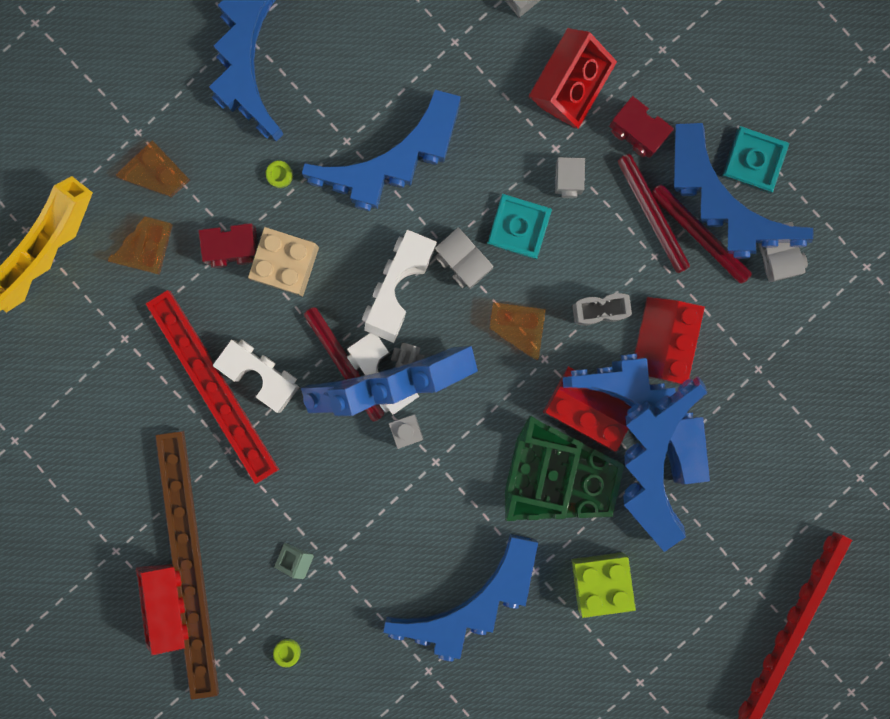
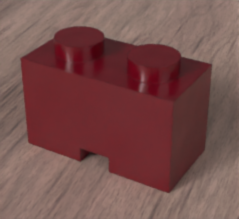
(639, 128)
(223, 247)

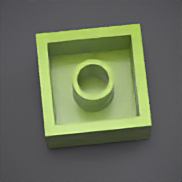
(603, 584)

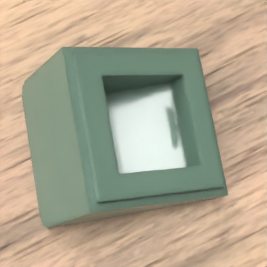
(294, 561)

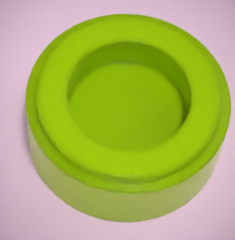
(279, 174)
(286, 653)

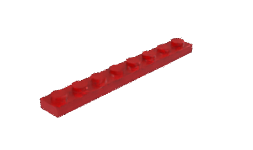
(212, 386)
(798, 622)

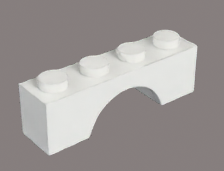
(412, 257)

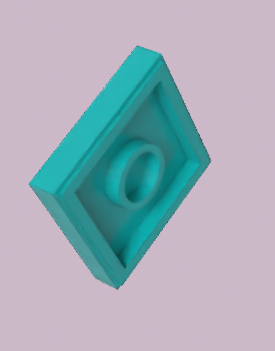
(755, 159)
(519, 226)

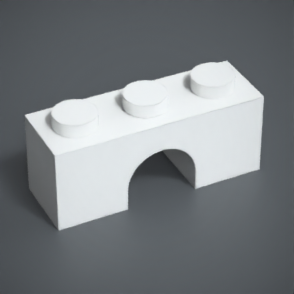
(367, 355)
(276, 387)

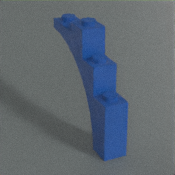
(237, 50)
(398, 165)
(718, 206)
(630, 383)
(392, 385)
(654, 430)
(447, 629)

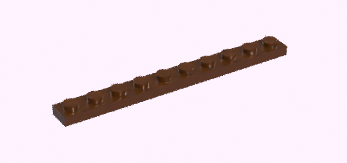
(187, 559)

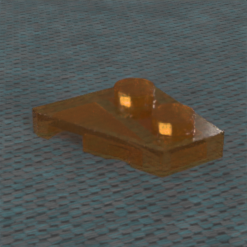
(154, 171)
(145, 246)
(519, 326)

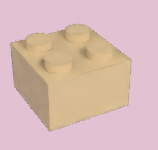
(283, 261)

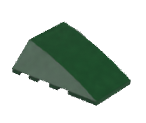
(559, 477)

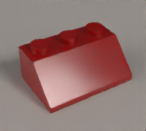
(573, 77)
(669, 338)
(590, 413)
(161, 608)

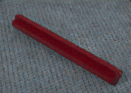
(653, 213)
(700, 233)
(337, 354)

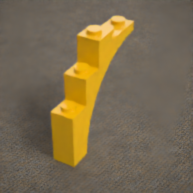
(36, 252)

